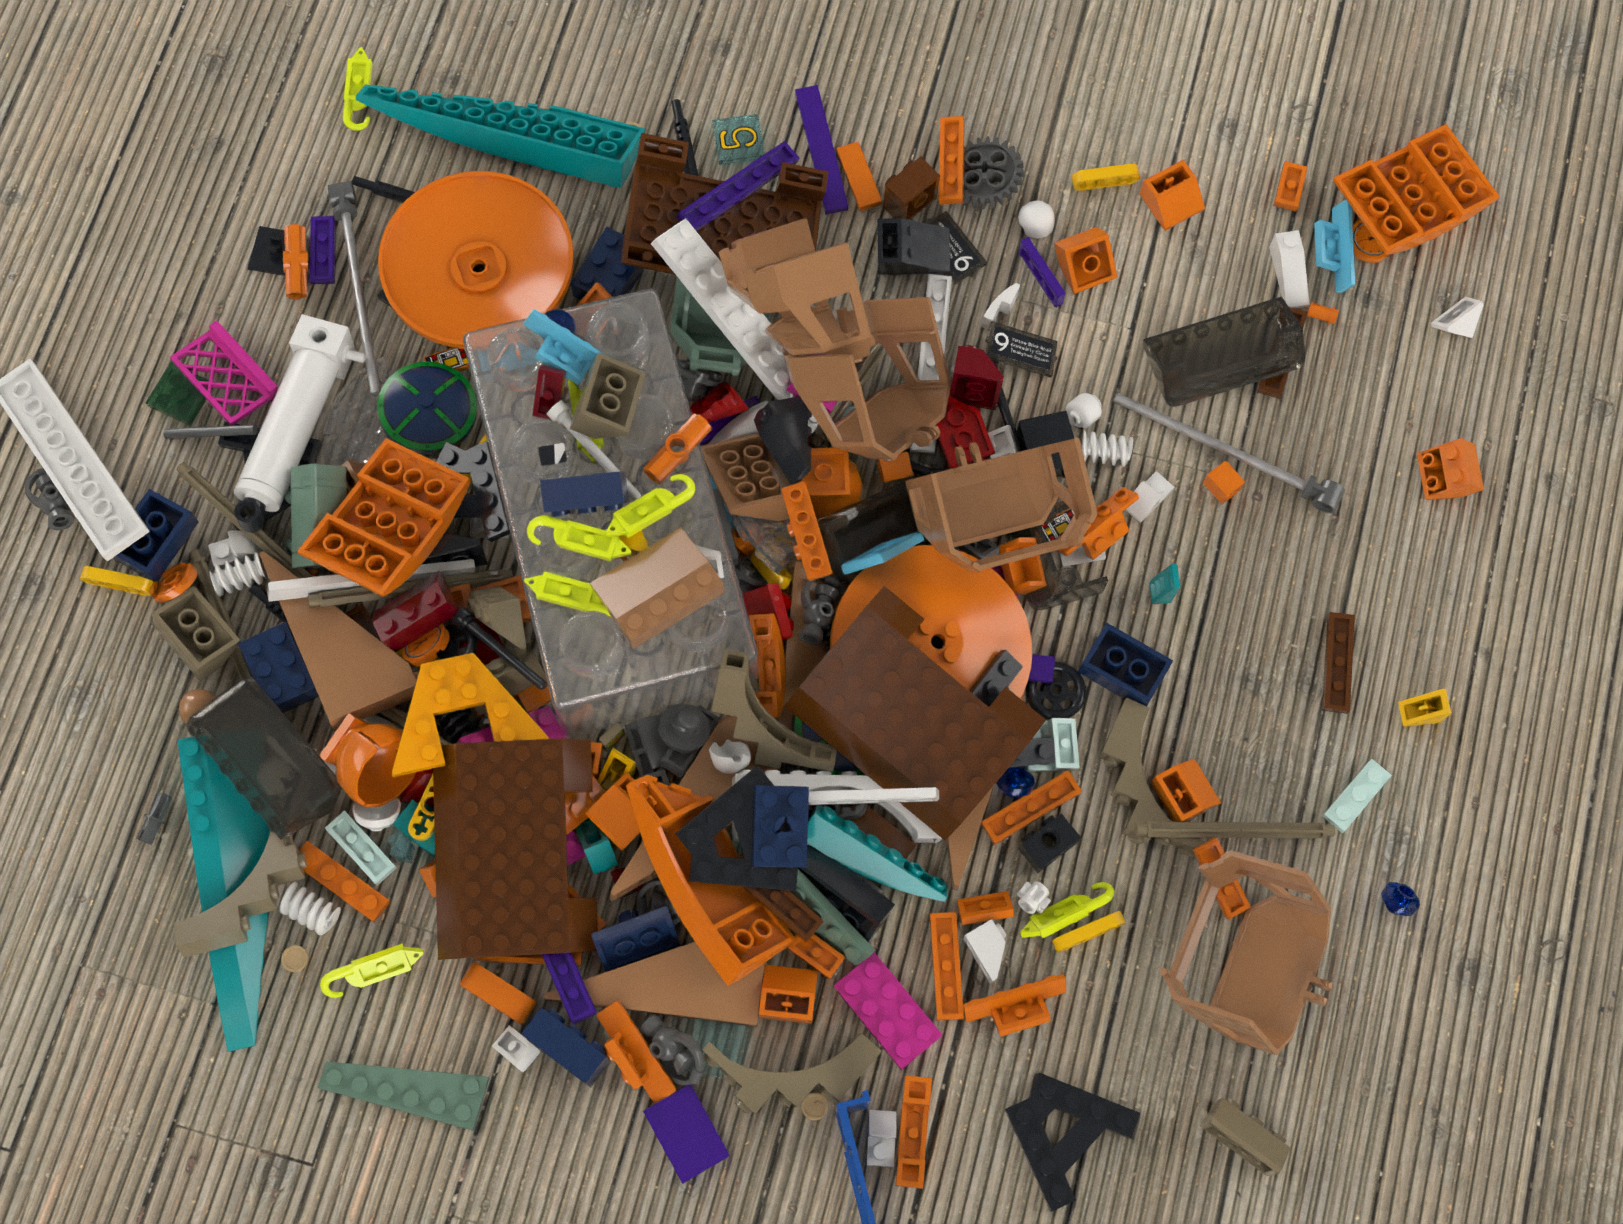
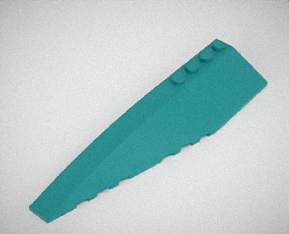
(535, 136)
(226, 848)

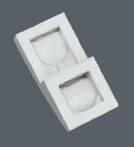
(1002, 303)
(1003, 441)

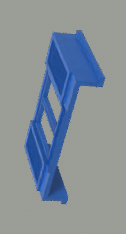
(851, 1154)

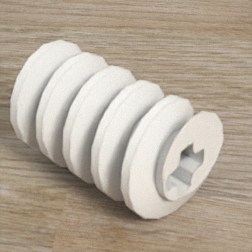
(1106, 448)
(238, 575)
(307, 910)

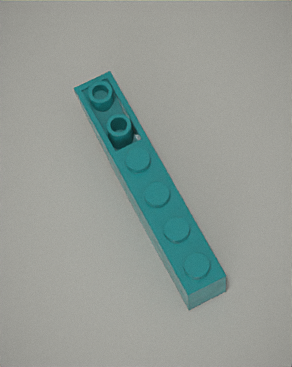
(869, 857)

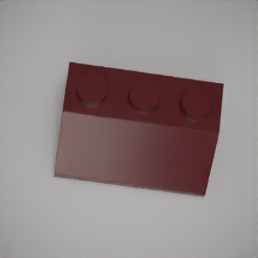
(976, 378)
(415, 612)

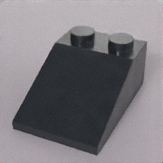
(457, 548)

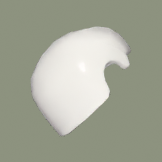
(1037, 219)
(730, 756)

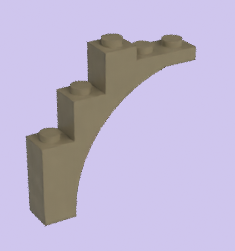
(754, 724)
(1124, 750)
(229, 920)
(833, 1076)

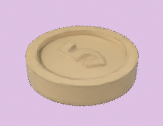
(294, 958)
(814, 1106)

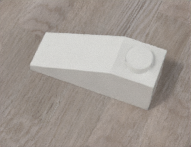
(1290, 268)

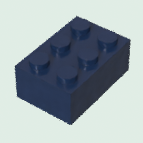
(605, 267)
(584, 493)
(168, 529)
(1125, 665)
(279, 667)
(567, 1046)

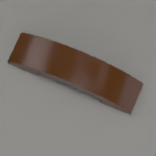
(879, 827)

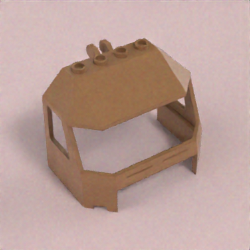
(790, 276)
(891, 416)
(1000, 499)
(1270, 959)

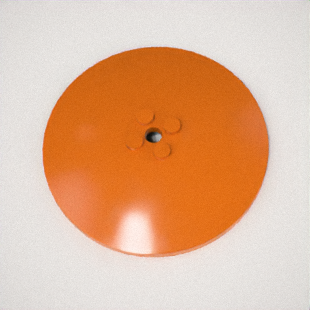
(467, 222)
(967, 610)

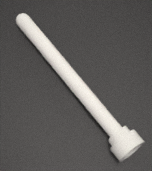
(560, 413)

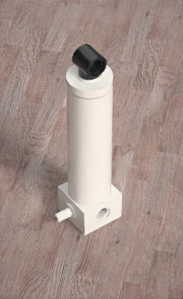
(319, 357)

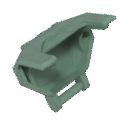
(701, 337)

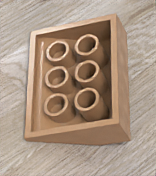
(747, 477)
(658, 587)

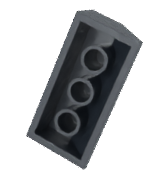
(849, 894)

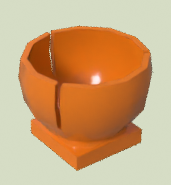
(832, 481)
(365, 761)

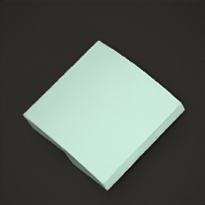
(1065, 745)

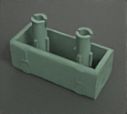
(313, 494)

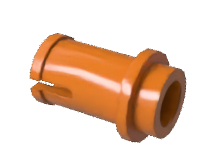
(1323, 313)

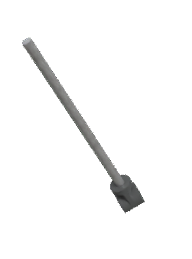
(342, 200)
(1325, 495)

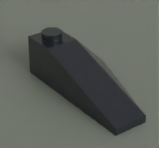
(786, 433)

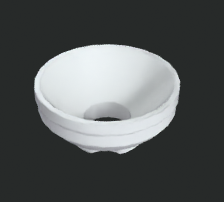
(385, 814)

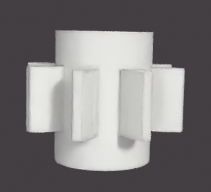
(1033, 897)

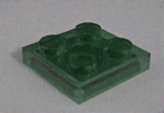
(177, 396)

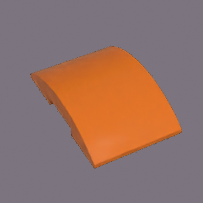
(1417, 191)
(388, 519)

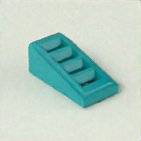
(1165, 585)

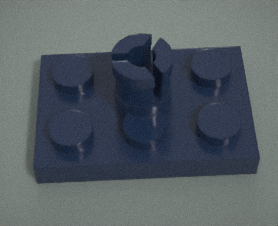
(780, 826)
(635, 938)

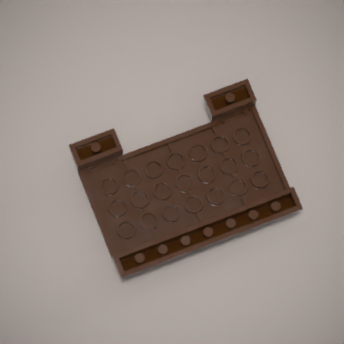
(664, 190)
(910, 718)
(507, 849)

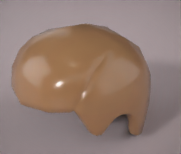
(193, 702)

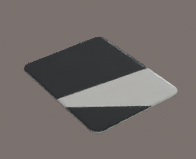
(552, 454)

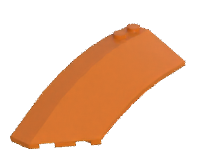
(722, 919)

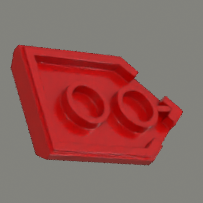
(960, 428)

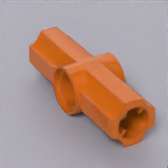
(295, 261)
(667, 460)

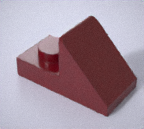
(549, 390)

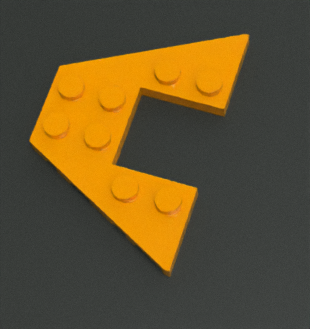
(450, 687)

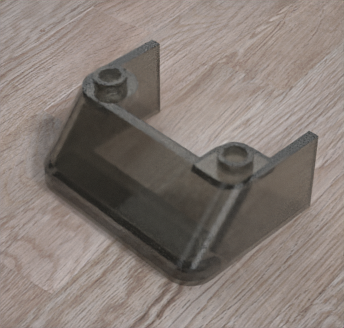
(1062, 584)

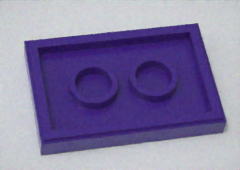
(686, 1133)

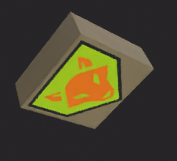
(612, 736)

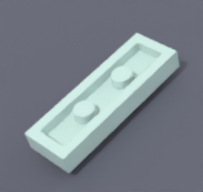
(1356, 795)
(360, 848)

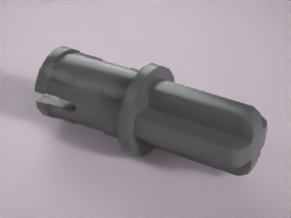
(154, 819)

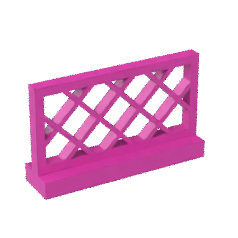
(239, 358)

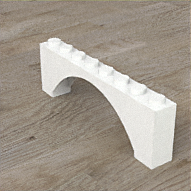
(847, 781)

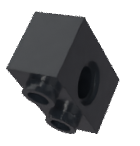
(1041, 856)

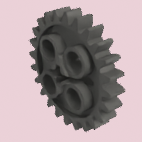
(987, 154)

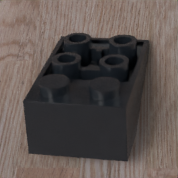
(912, 247)

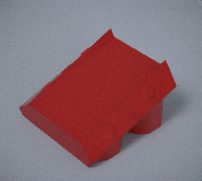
(719, 403)
(771, 601)

